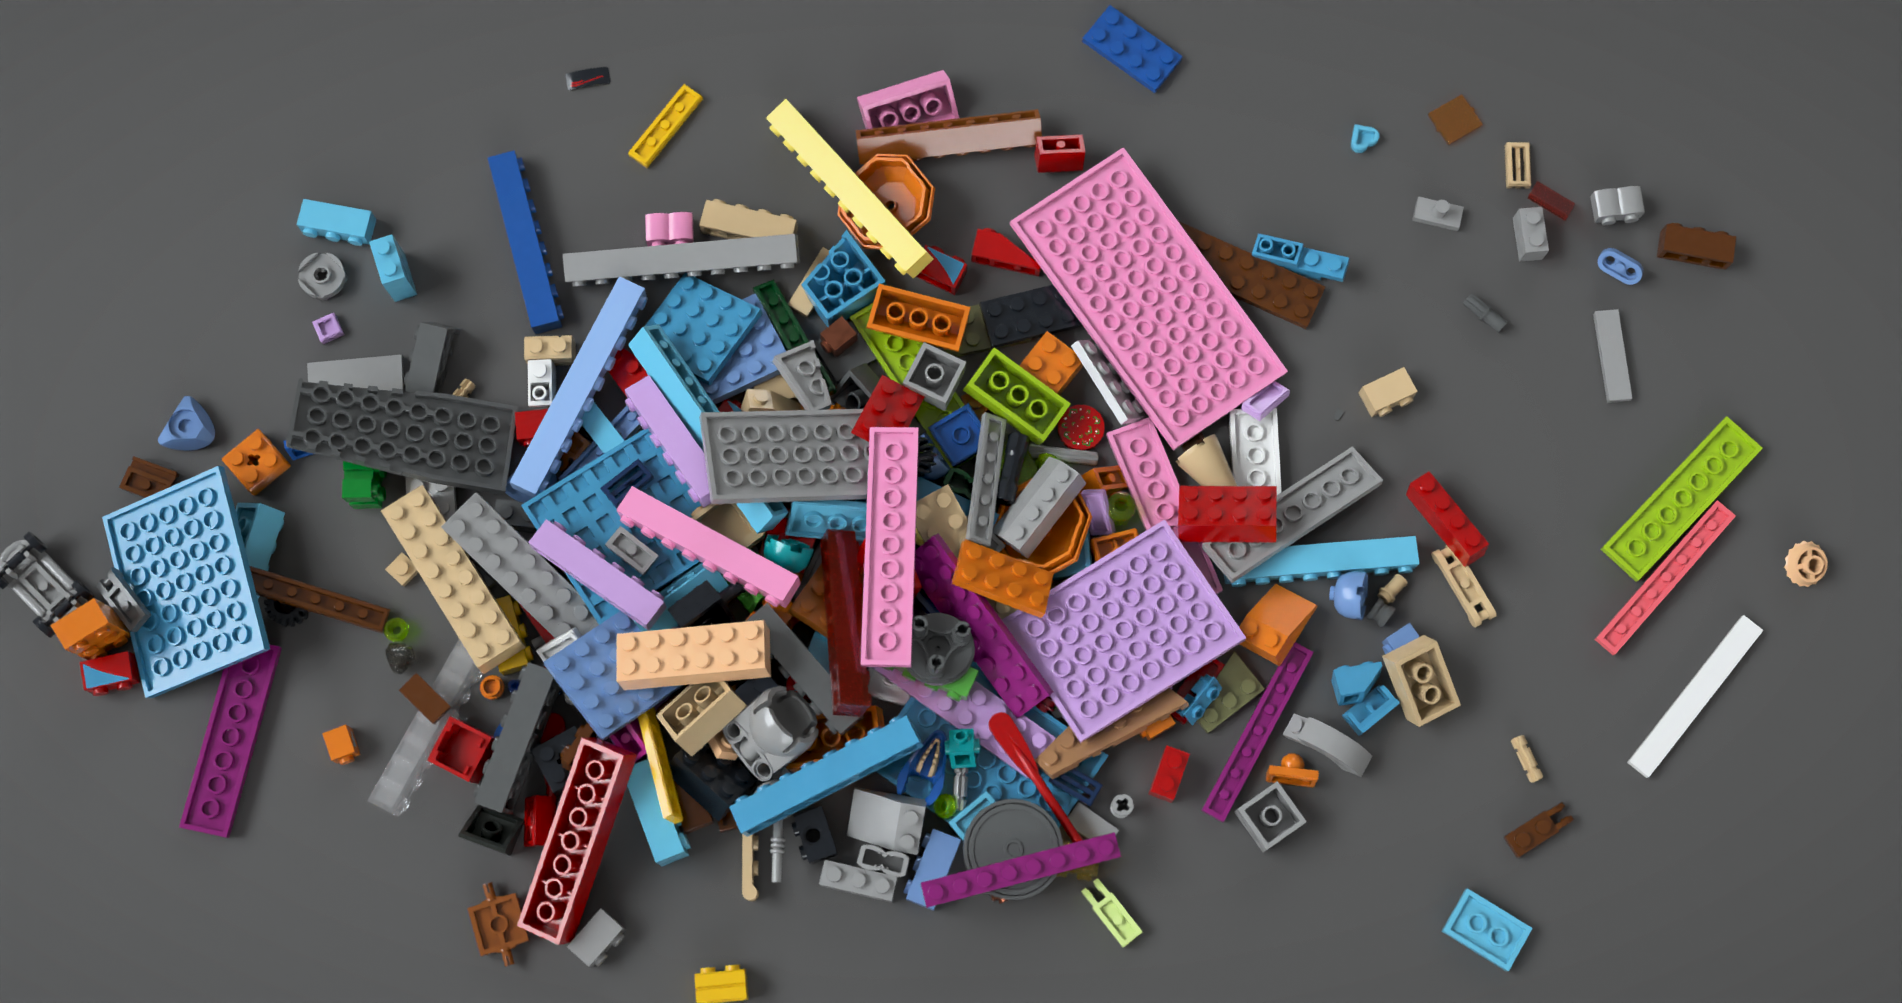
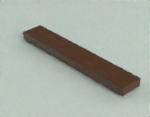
(319, 600)

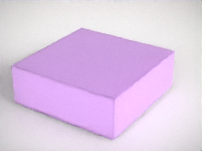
(328, 328)

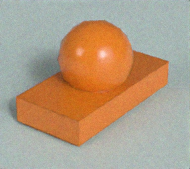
(1292, 772)

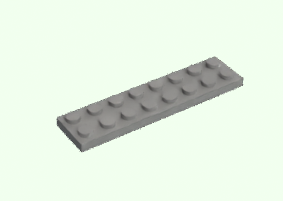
(1301, 511)
(518, 567)

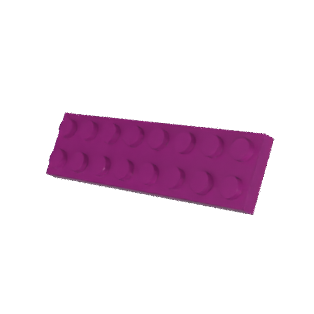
(995, 647)
(229, 744)

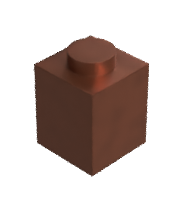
(838, 337)

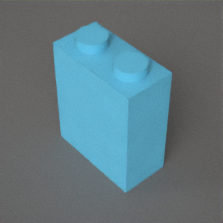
(393, 268)

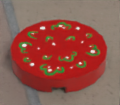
(1081, 427)

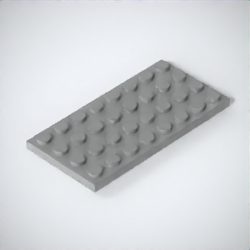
(784, 456)

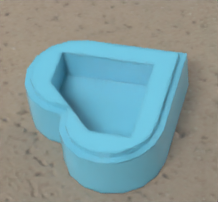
(1363, 138)

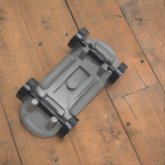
(41, 582)

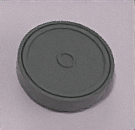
(1007, 832)

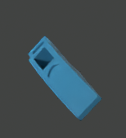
(1299, 259)

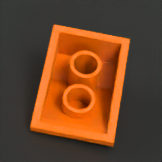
(1276, 623)

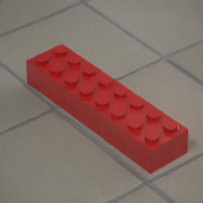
(577, 840)

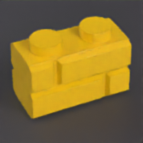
(721, 985)

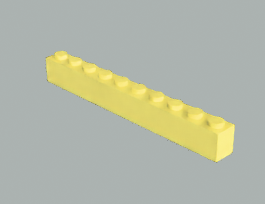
(849, 188)

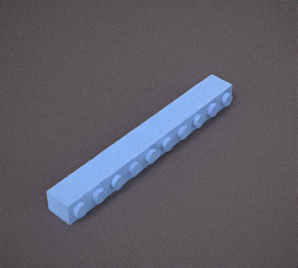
(579, 387)

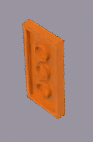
(1002, 578)

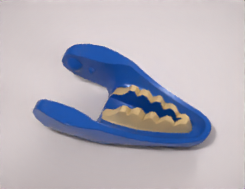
(927, 763)

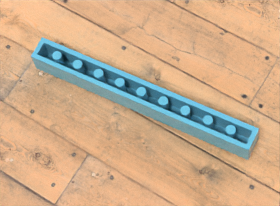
(688, 400)

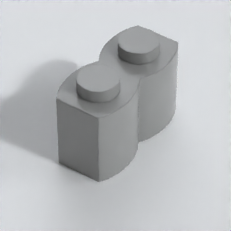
(1617, 204)
(876, 858)

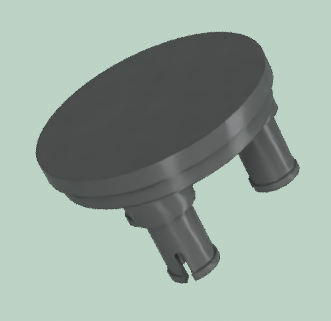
(940, 649)

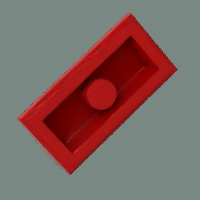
(537, 820)

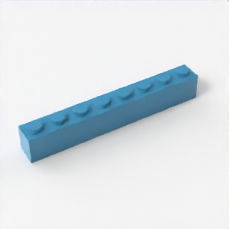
(826, 775)

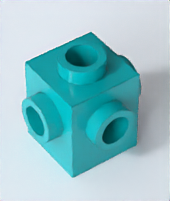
(962, 748)

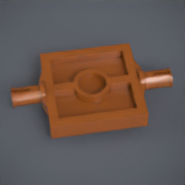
(496, 924)

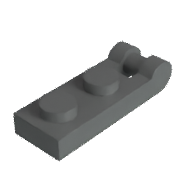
(123, 600)

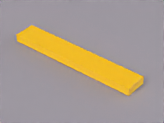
(660, 766)

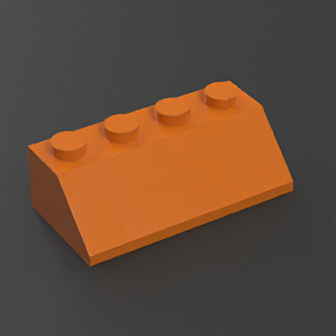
(918, 317)

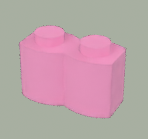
(669, 228)

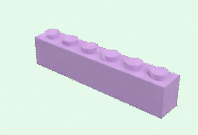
(670, 435)
(597, 574)

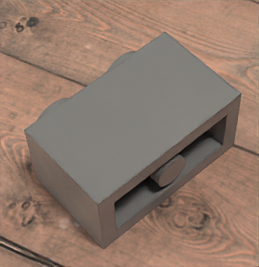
(1530, 234)
(597, 938)

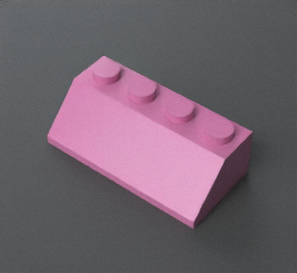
(910, 102)

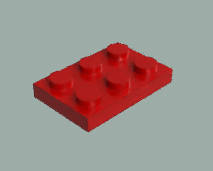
(887, 407)

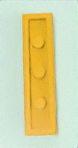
(665, 126)

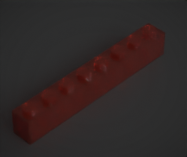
(844, 623)

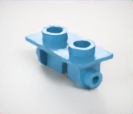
(1206, 691)

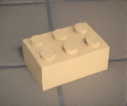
(1421, 680)
(700, 713)

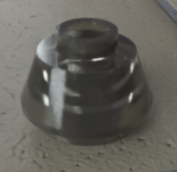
(399, 657)

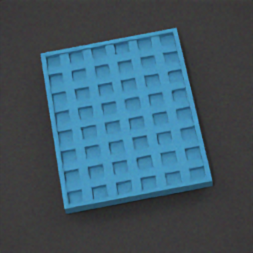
(590, 515)

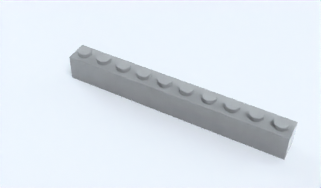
(681, 258)

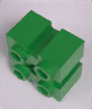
(363, 486)

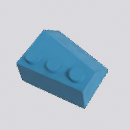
(842, 282)

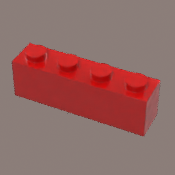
(1447, 519)

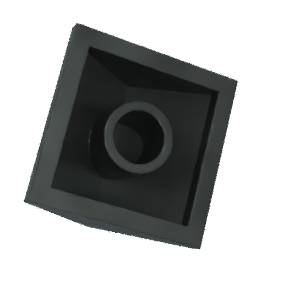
(492, 829)

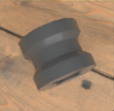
(1380, 612)

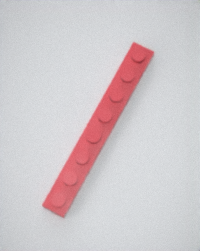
(1665, 577)

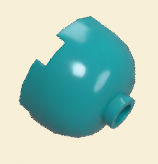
(789, 554)

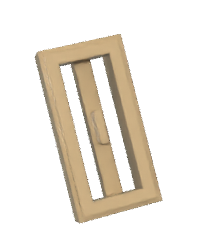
(1508, 163)

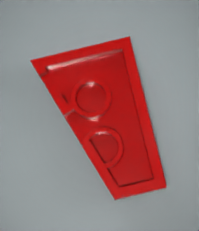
(627, 370)

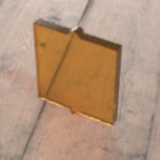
(1455, 119)

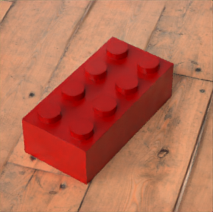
(1227, 514)

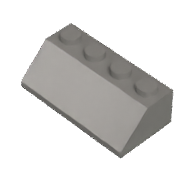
(1039, 506)

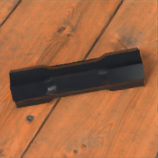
(1015, 453)

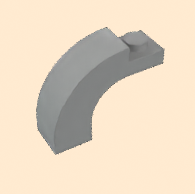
(1329, 742)

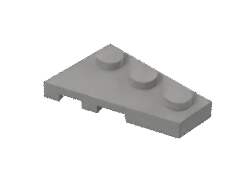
(803, 375)

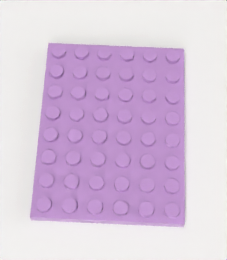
(1125, 630)

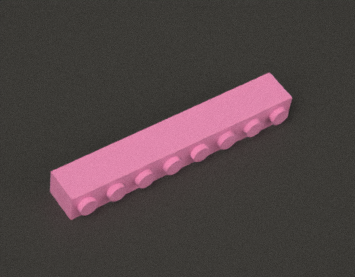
(708, 547)

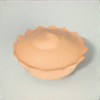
(1806, 563)

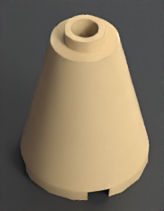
(1207, 463)

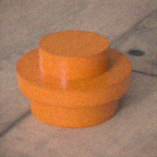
(492, 687)

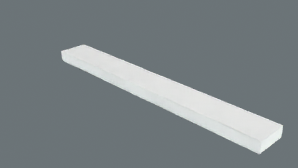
(1695, 696)

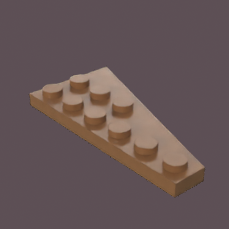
(1068, 752)

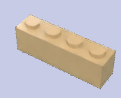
(741, 222)

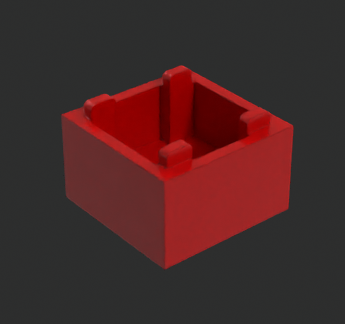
(462, 750)

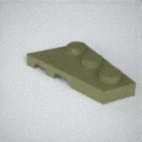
(1238, 689)

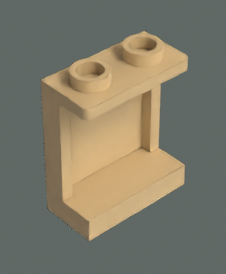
(729, 522)

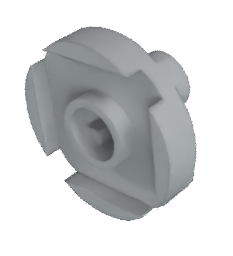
(324, 288)

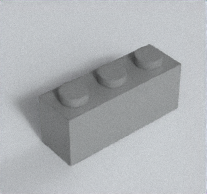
(858, 881)

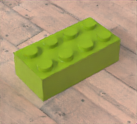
(1016, 396)

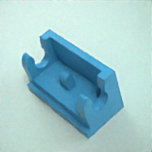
(1371, 710)

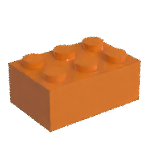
(91, 630)

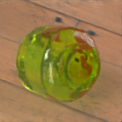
(1125, 503)

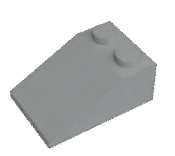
(887, 820)

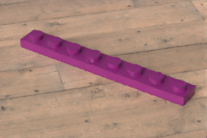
(1256, 733)
(1020, 869)

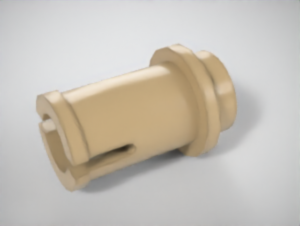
(1392, 589)

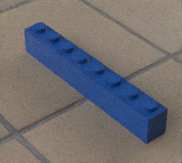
(525, 243)

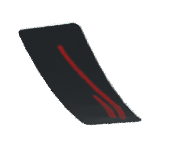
(588, 77)

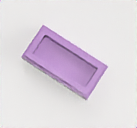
(1265, 400)
(1099, 507)

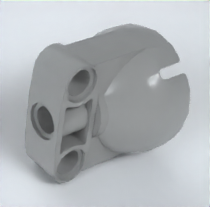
(772, 731)

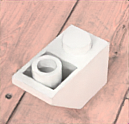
(541, 382)

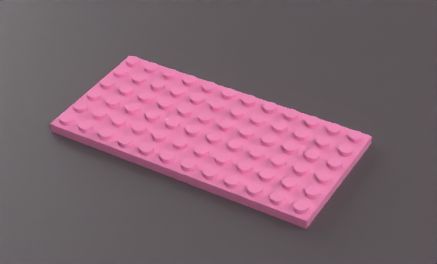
(1148, 298)

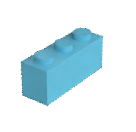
(336, 222)

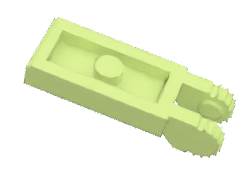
(1113, 915)

